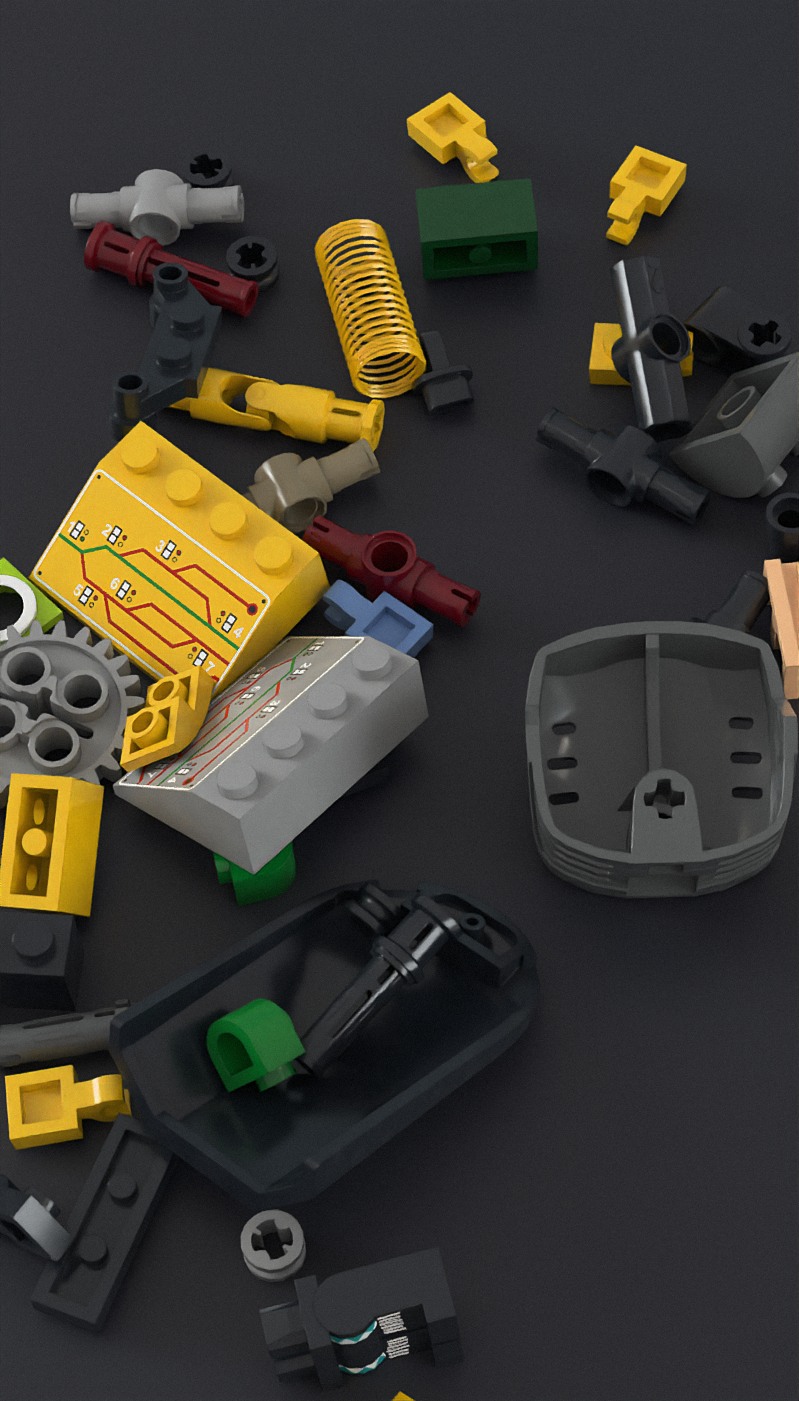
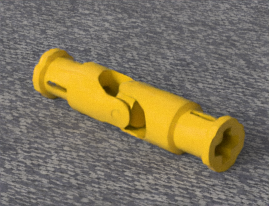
(292, 409)

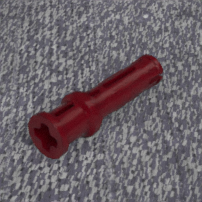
(139, 258)

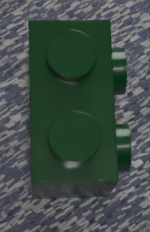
(477, 227)

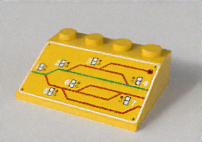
(177, 565)

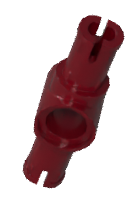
(413, 582)

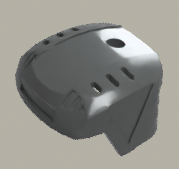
(657, 758)

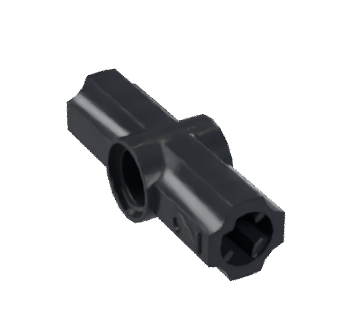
(651, 348)

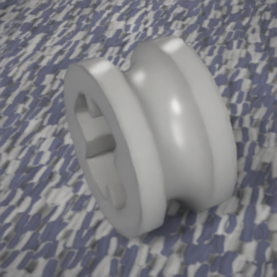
(287, 1230)

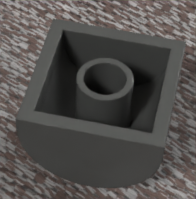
(745, 432)

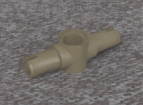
(299, 490)

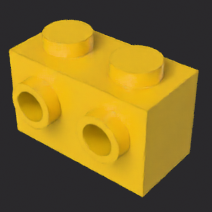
(50, 844)

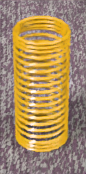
(377, 345)

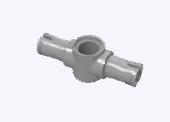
(158, 206)

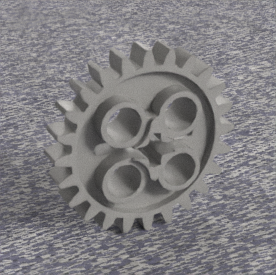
(68, 672)

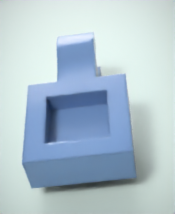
(383, 619)

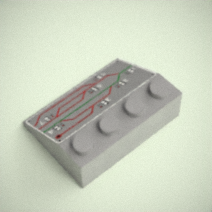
(283, 745)

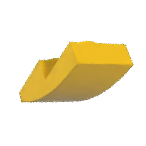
(170, 718)

